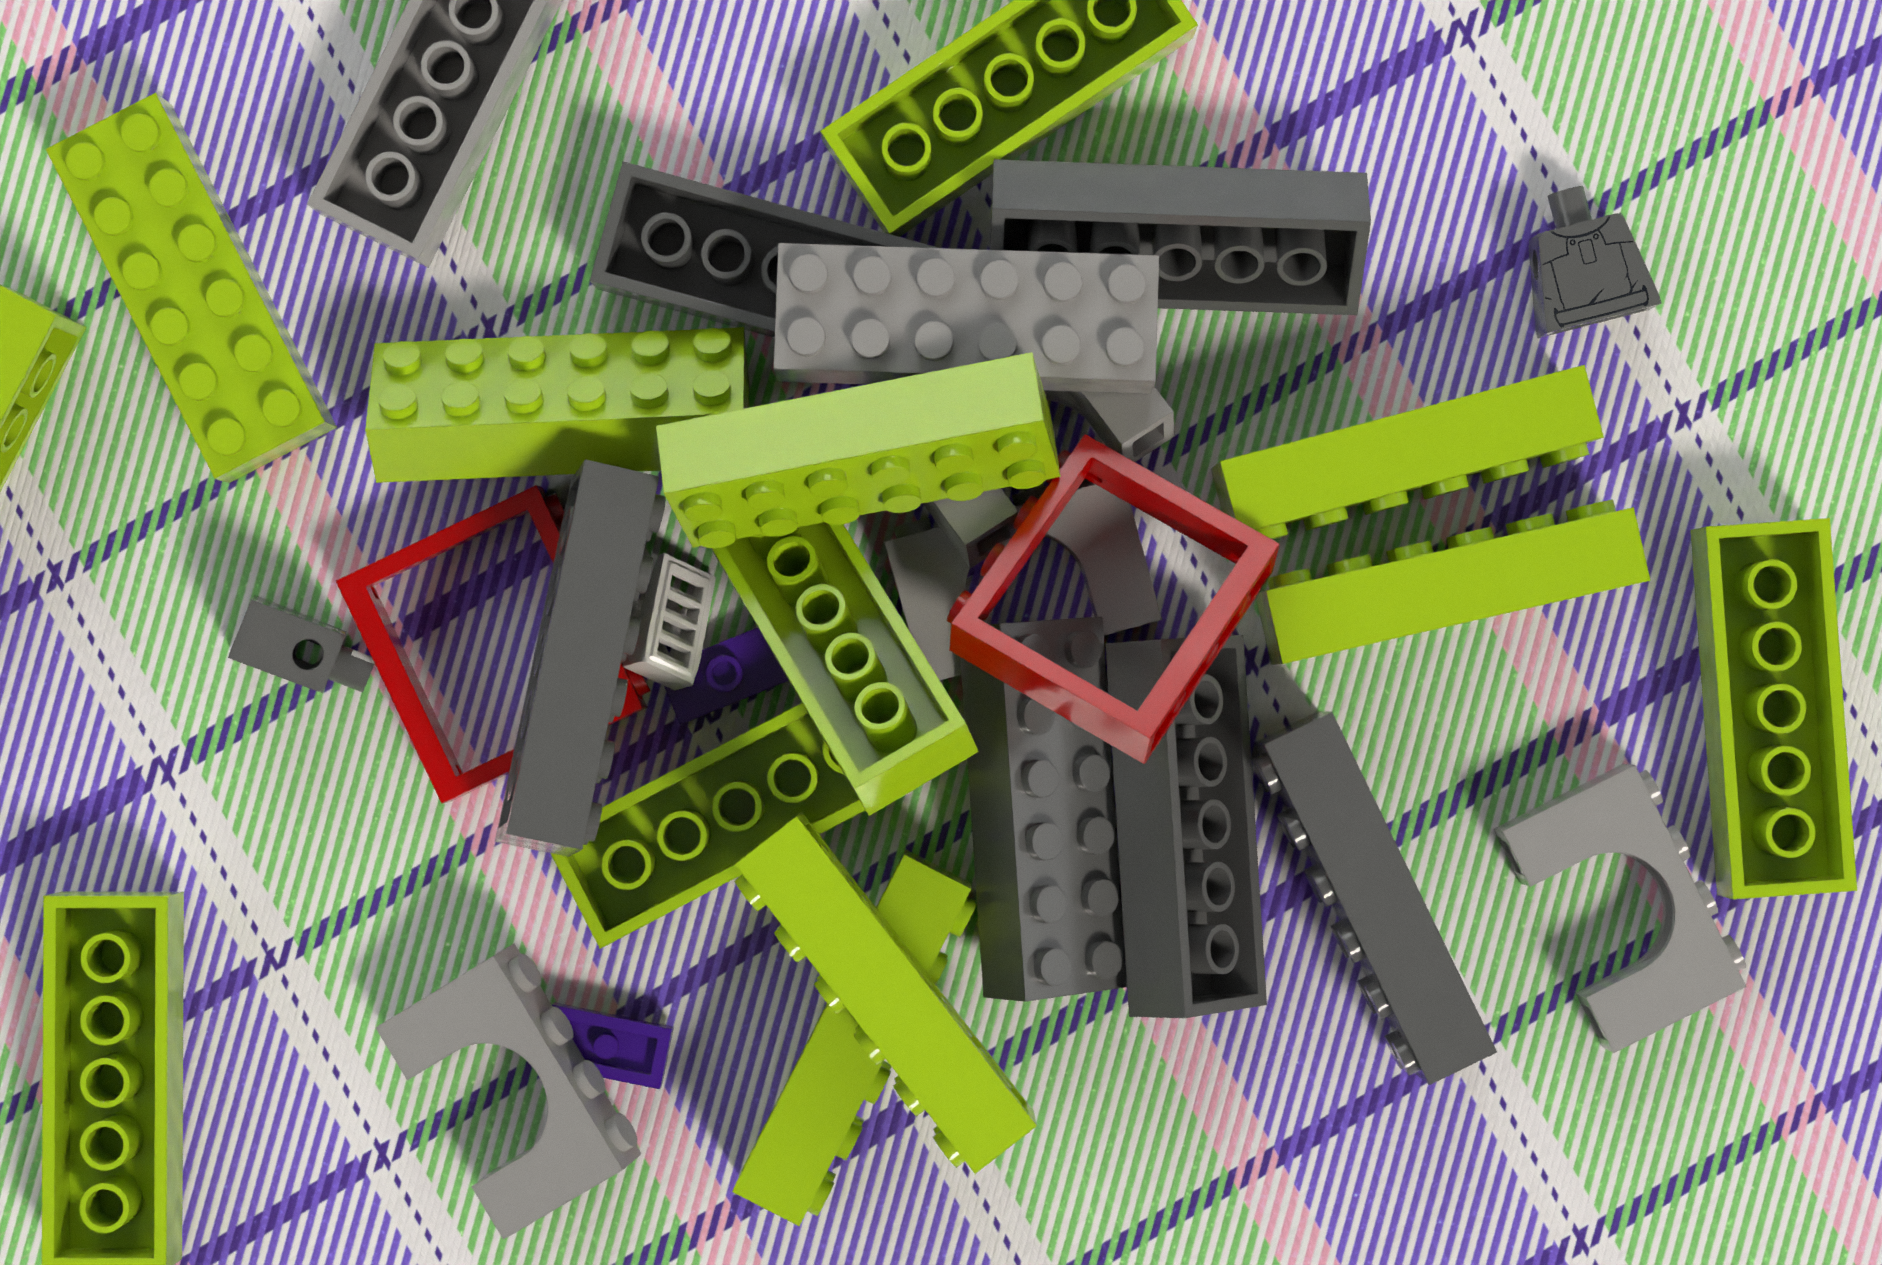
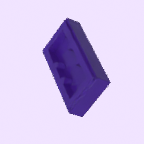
(728, 675)

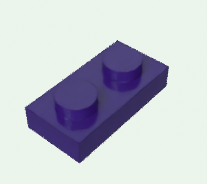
(621, 1045)

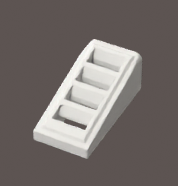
(682, 667)

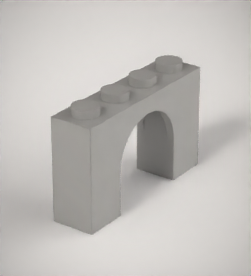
(1124, 422)
(1092, 528)
(1689, 959)
(582, 1134)

